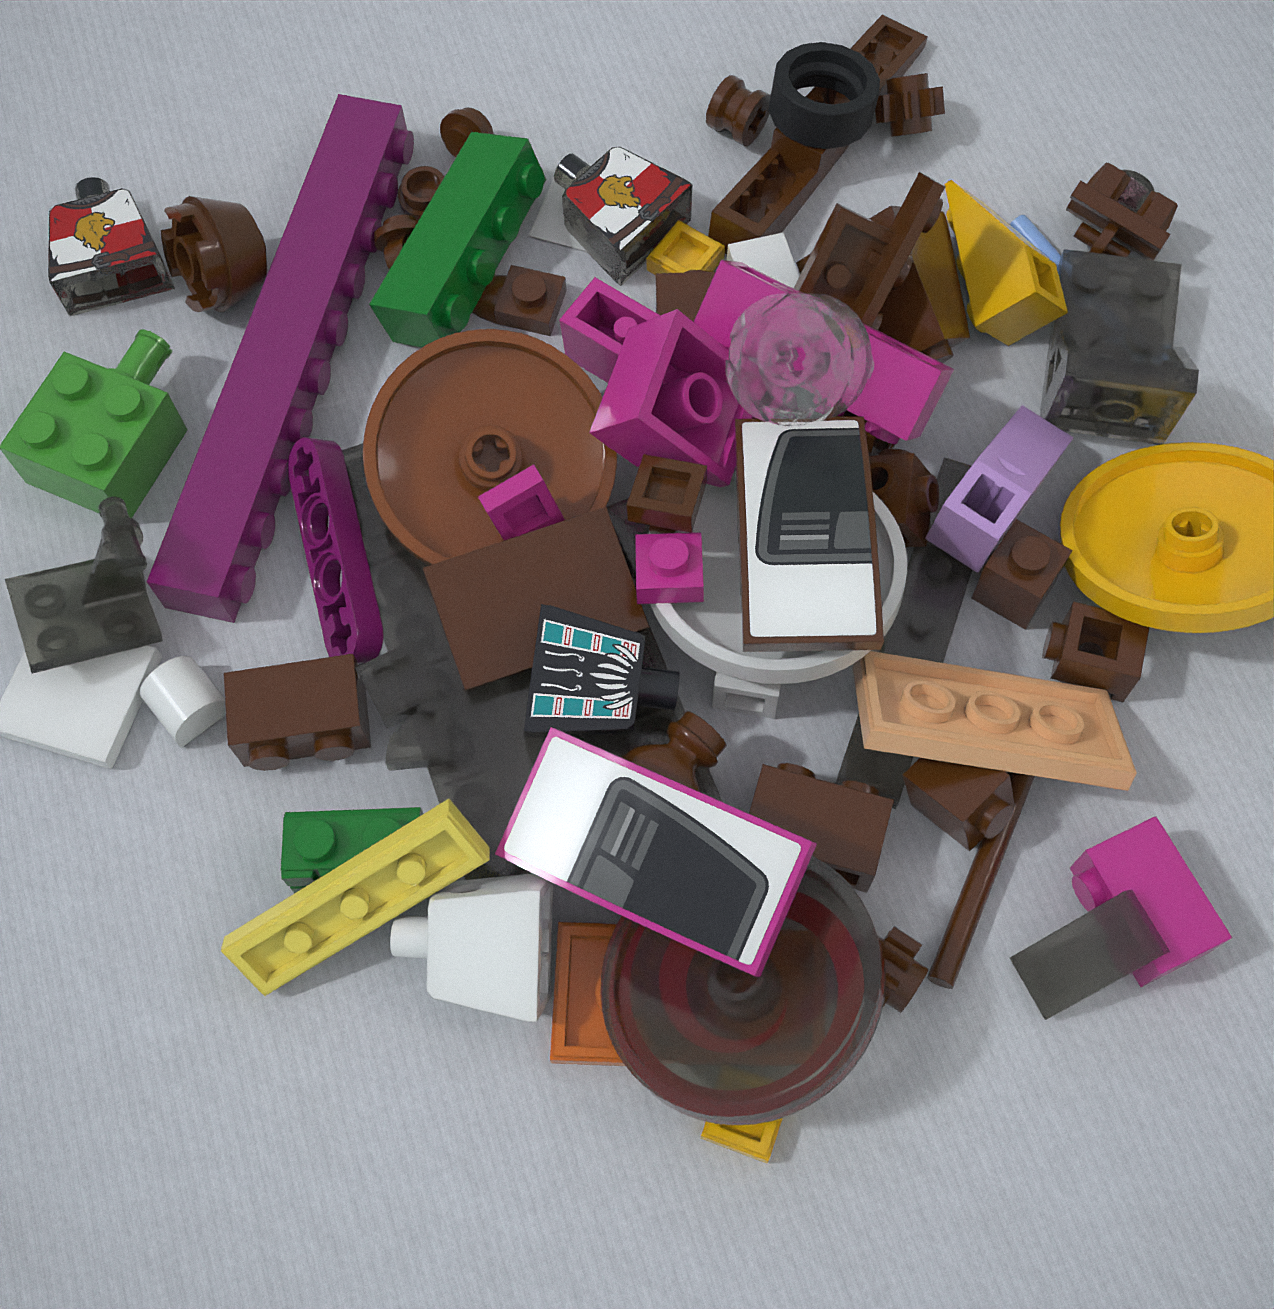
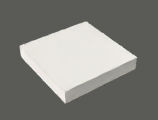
(78, 707)

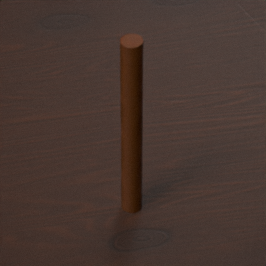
(975, 893)

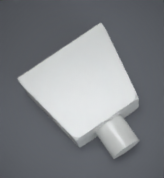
(485, 944)

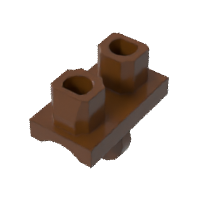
(1099, 207)

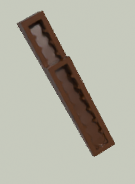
(790, 171)

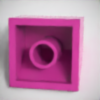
(671, 398)

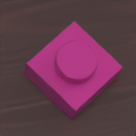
(521, 504)
(669, 568)

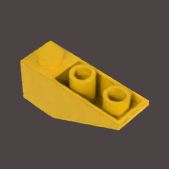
(1006, 276)

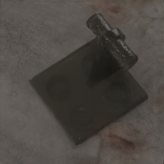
(88, 605)

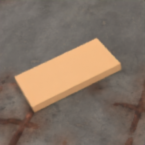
(991, 720)

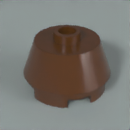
(215, 252)

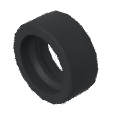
(826, 67)

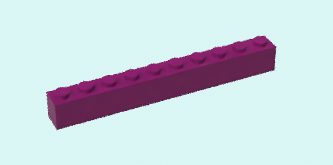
(282, 363)

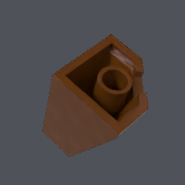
(929, 304)

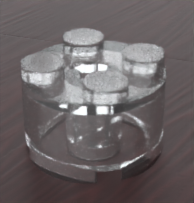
(766, 345)

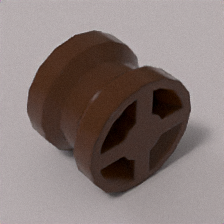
(738, 110)

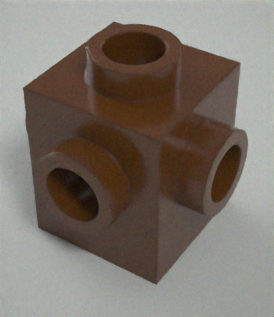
(907, 492)

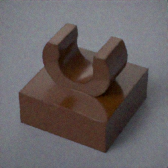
(667, 494)

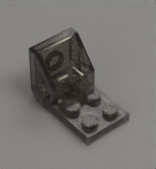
(1114, 350)

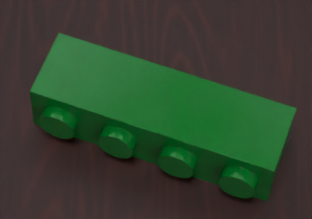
(459, 240)

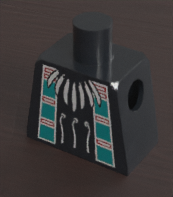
(591, 677)

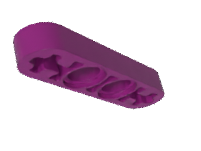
(320, 490)

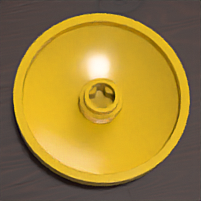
(1176, 537)

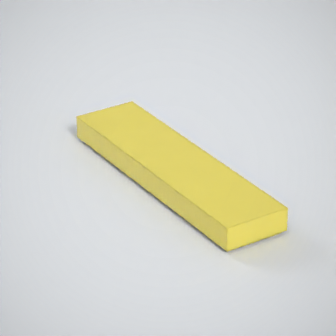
(356, 898)

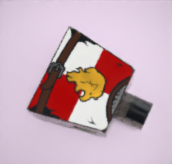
(621, 207)
(102, 250)

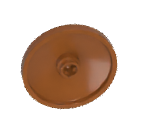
(468, 420)

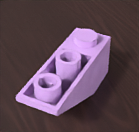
(997, 488)

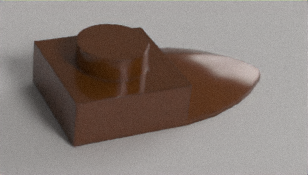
(523, 300)

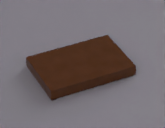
(495, 593)

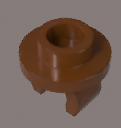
(393, 235)

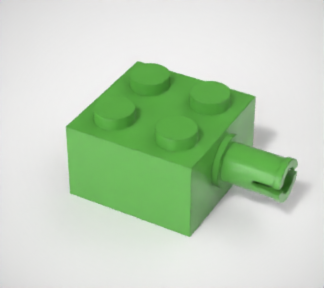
(98, 428)

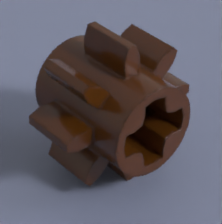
(909, 105)
(901, 969)

